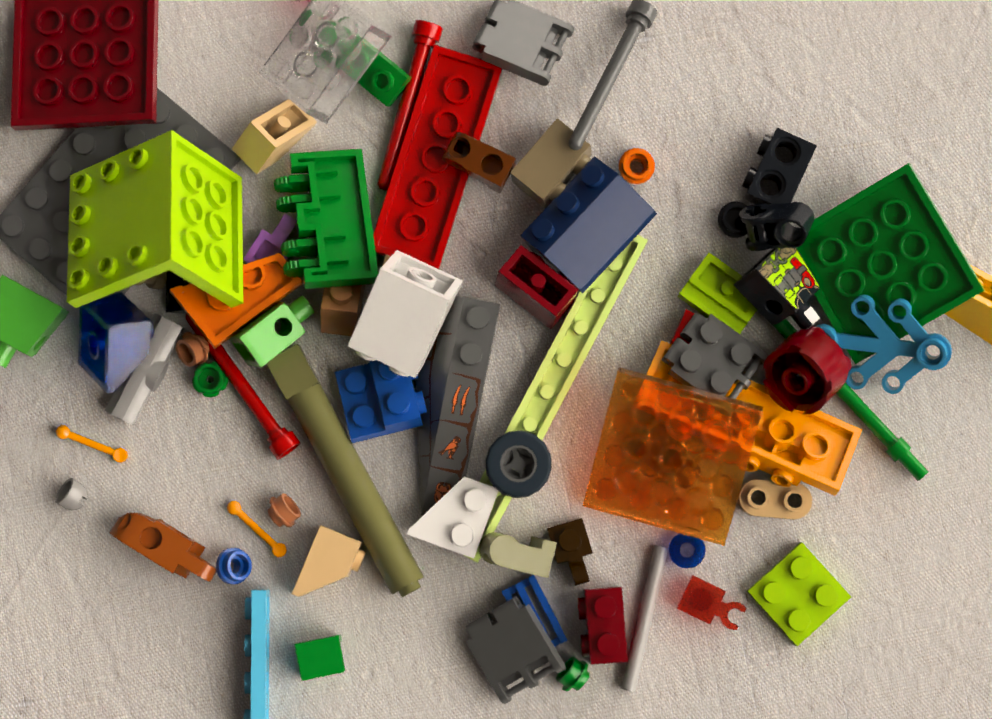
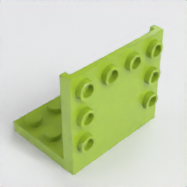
(152, 214)

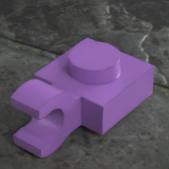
(268, 244)

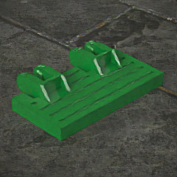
(333, 213)

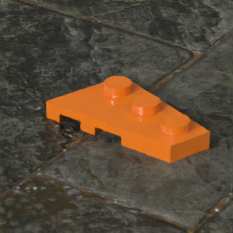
(262, 288)

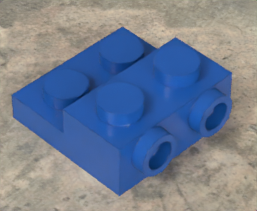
(378, 401)

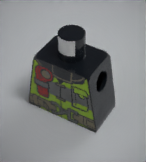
(781, 287)

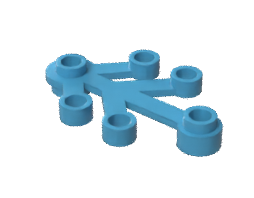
(889, 346)

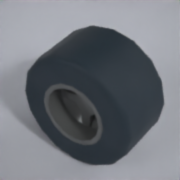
(515, 452)

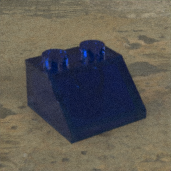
(112, 339)

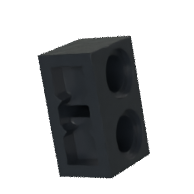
(784, 174)

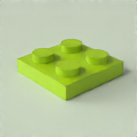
(798, 594)

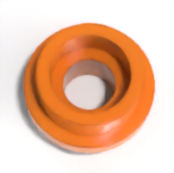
(642, 156)

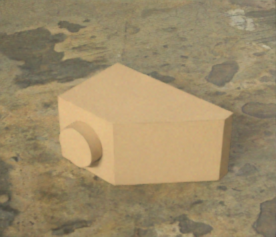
(272, 135)
(328, 561)

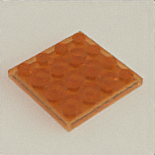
(672, 456)

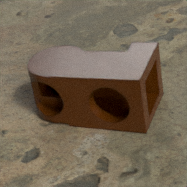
(479, 160)

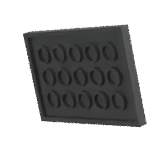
(39, 215)

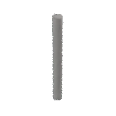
(644, 618)

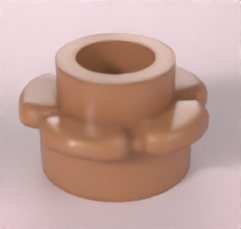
(192, 349)
(283, 510)

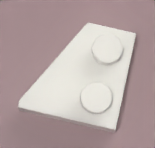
(458, 517)

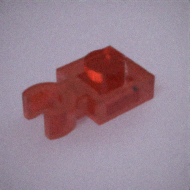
(705, 601)

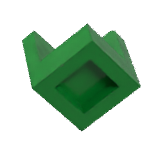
(320, 657)

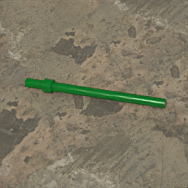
(896, 448)

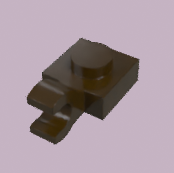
(572, 547)

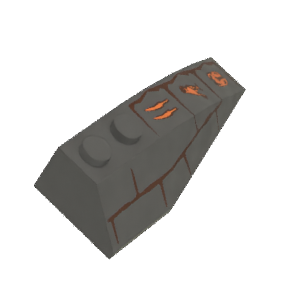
(453, 394)

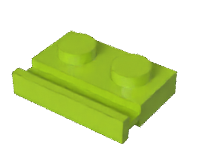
(713, 292)

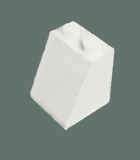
(404, 314)

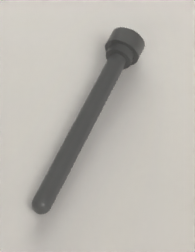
(639, 17)

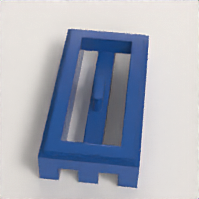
(520, 587)

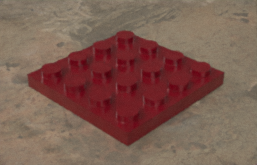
(84, 63)

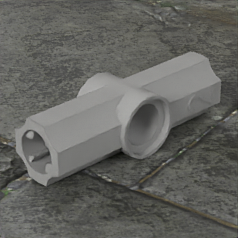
(135, 390)

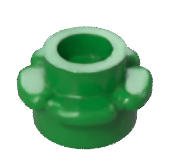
(200, 382)
(574, 675)

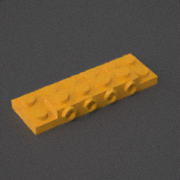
(789, 443)

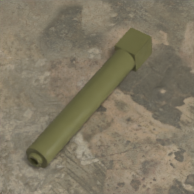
(346, 470)

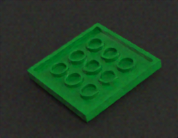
(891, 248)

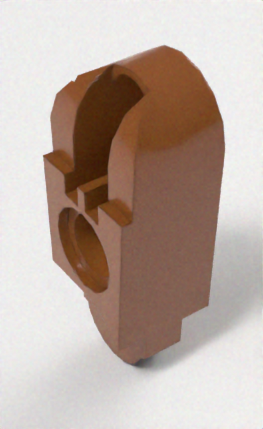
(163, 545)

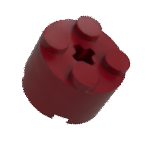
(806, 371)

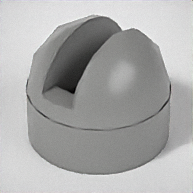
(71, 494)

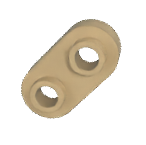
(775, 500)

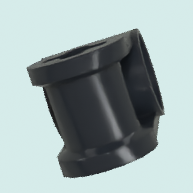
(770, 226)

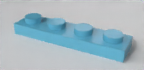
(258, 648)

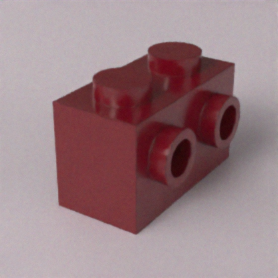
(536, 286)
(604, 624)

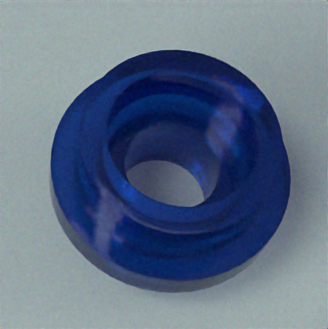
(686, 562)

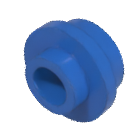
(241, 566)

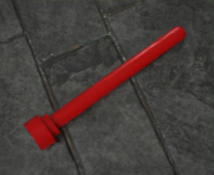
(425, 37)
(280, 439)

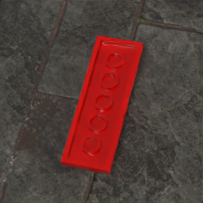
(423, 187)

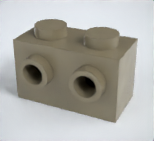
(550, 164)

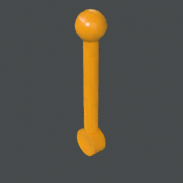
(119, 454)
(278, 549)

